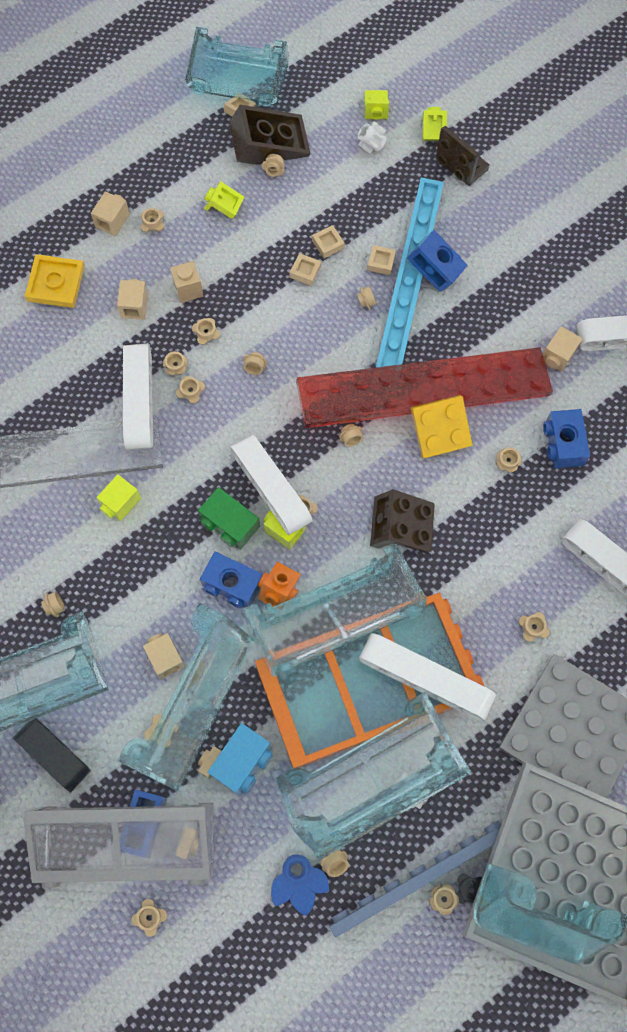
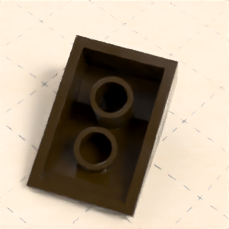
(265, 132)

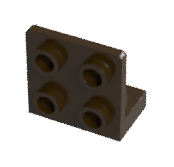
(459, 157)
(402, 521)

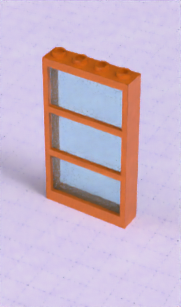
(342, 702)

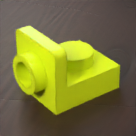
(376, 104)
(433, 121)
(223, 199)

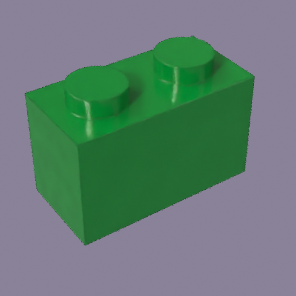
(228, 518)

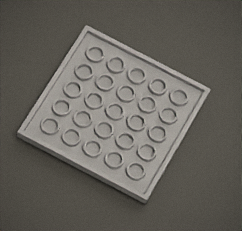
(572, 852)

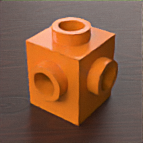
(278, 585)

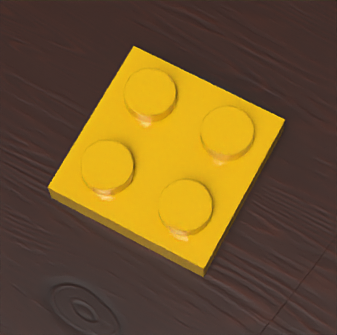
(54, 281)
(441, 426)

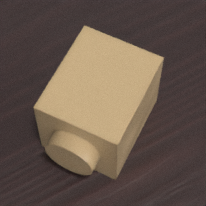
(110, 213)
(186, 281)
(132, 299)
(561, 349)
(163, 655)

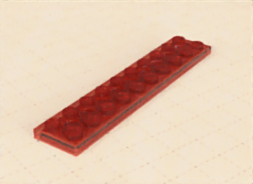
(397, 388)

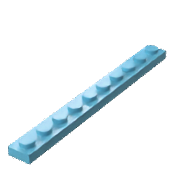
(409, 277)

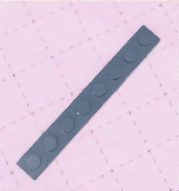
(419, 877)

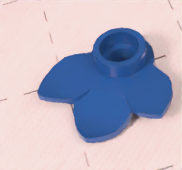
(299, 888)

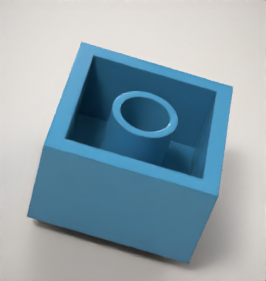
(241, 760)

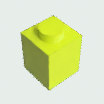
(118, 498)
(276, 531)

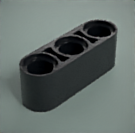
(52, 754)

